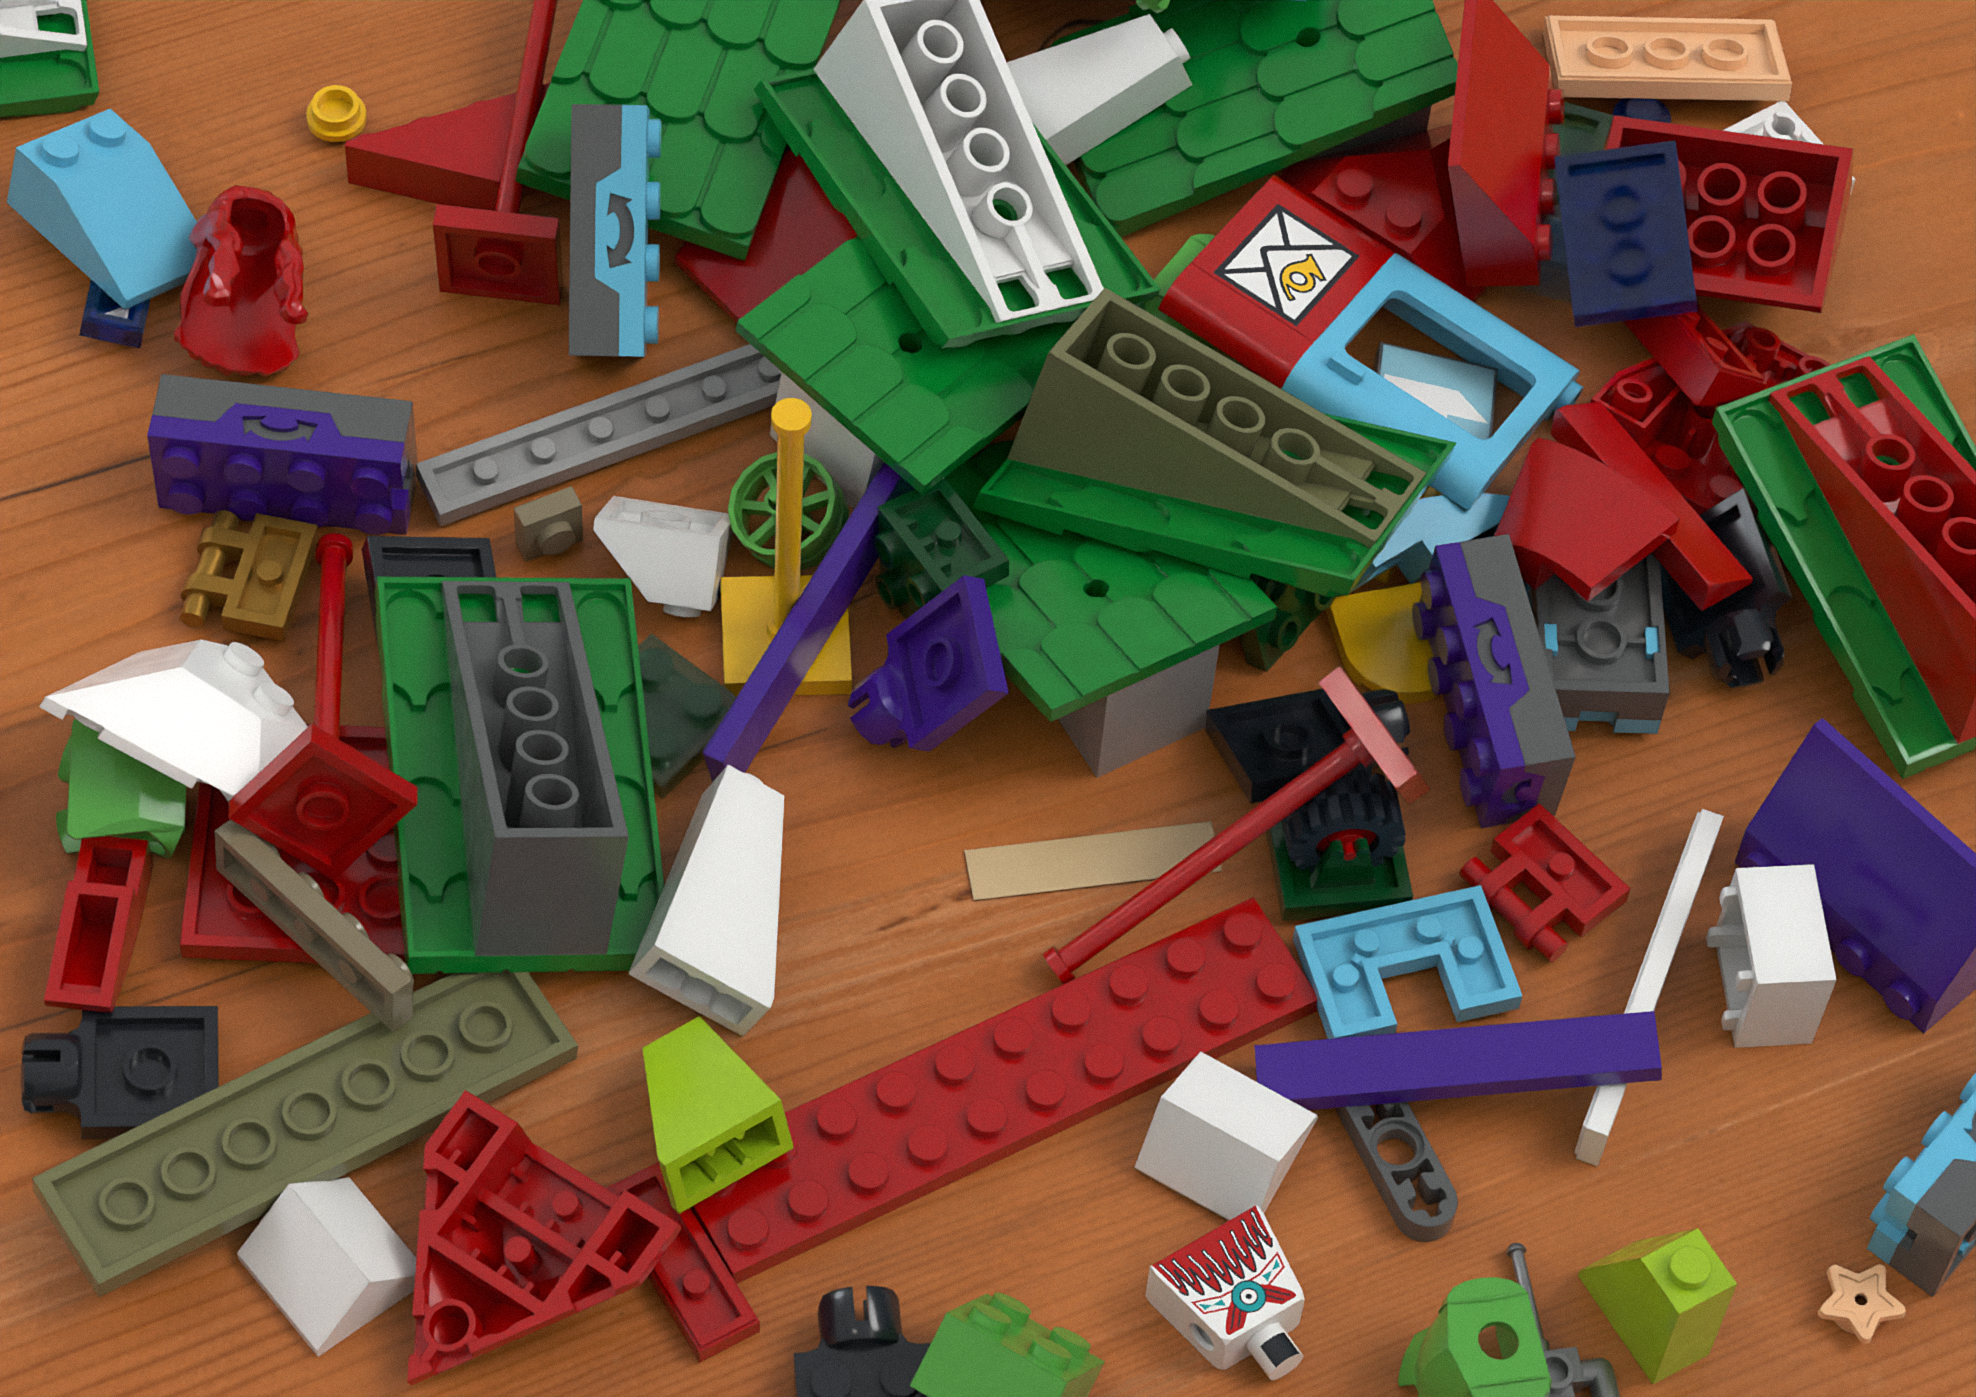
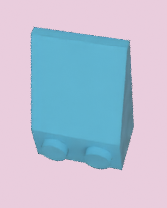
(106, 206)

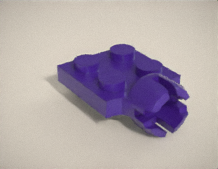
(936, 674)

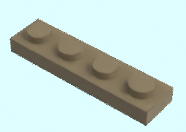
(303, 913)

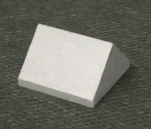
(1223, 1138)
(328, 1260)

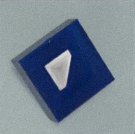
(109, 322)

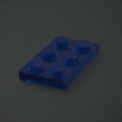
(1625, 234)

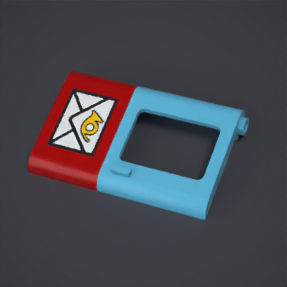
(1299, 283)

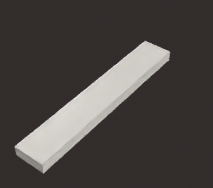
(1653, 972)

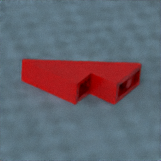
(440, 157)

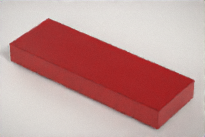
(693, 1276)

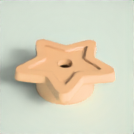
(1857, 1318)

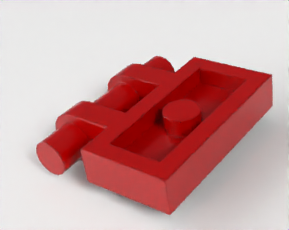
(1555, 868)

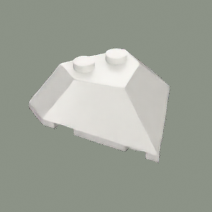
(188, 712)

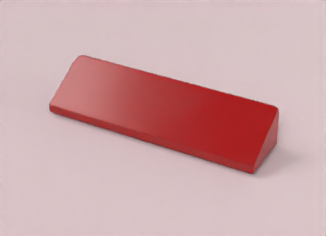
(1698, 357)
(1694, 552)

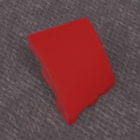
(1580, 520)

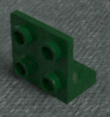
(930, 545)

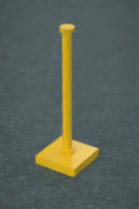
(758, 605)

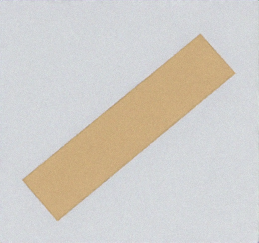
(1082, 860)

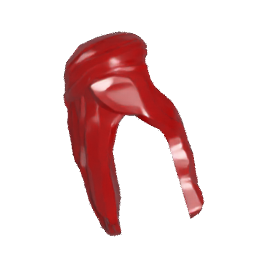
(243, 285)

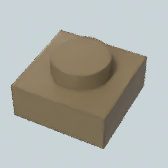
(548, 524)

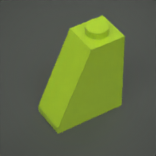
(709, 1114)
(1663, 1299)

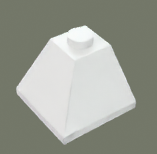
(668, 551)

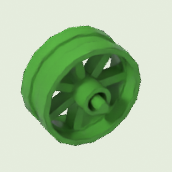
(764, 474)

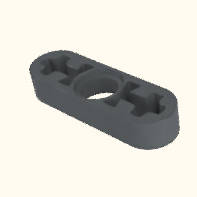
(1395, 1181)

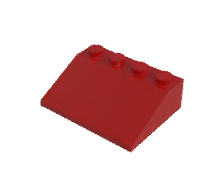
(1503, 150)
(1756, 210)

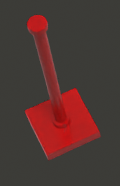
(500, 249)
(1364, 744)
(320, 793)

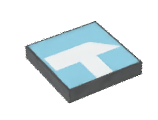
(1449, 386)

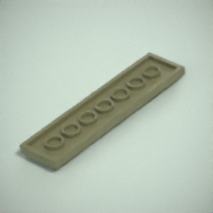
(297, 1122)

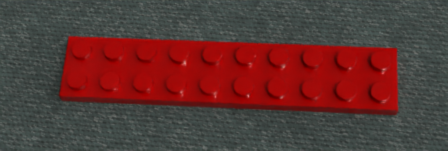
(1009, 1085)

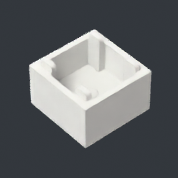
(1773, 956)

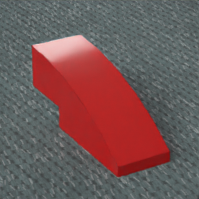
(99, 923)

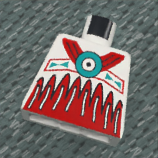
(1232, 1295)

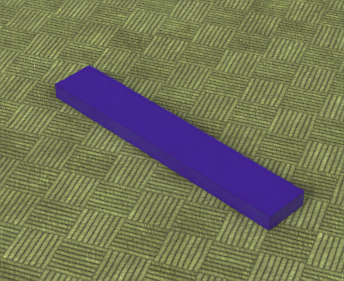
(803, 632)
(1463, 1061)

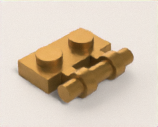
(267, 580)

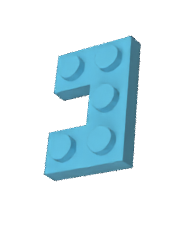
(1447, 931)

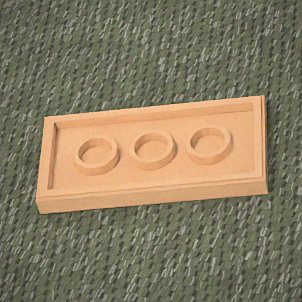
(1666, 58)

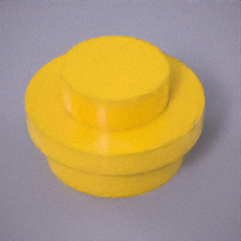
(336, 114)

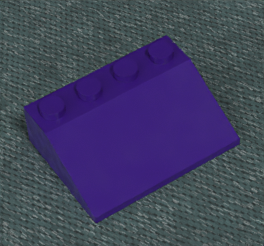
(1886, 874)

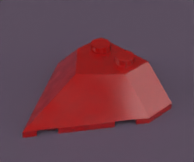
(1397, 196)
(515, 1240)

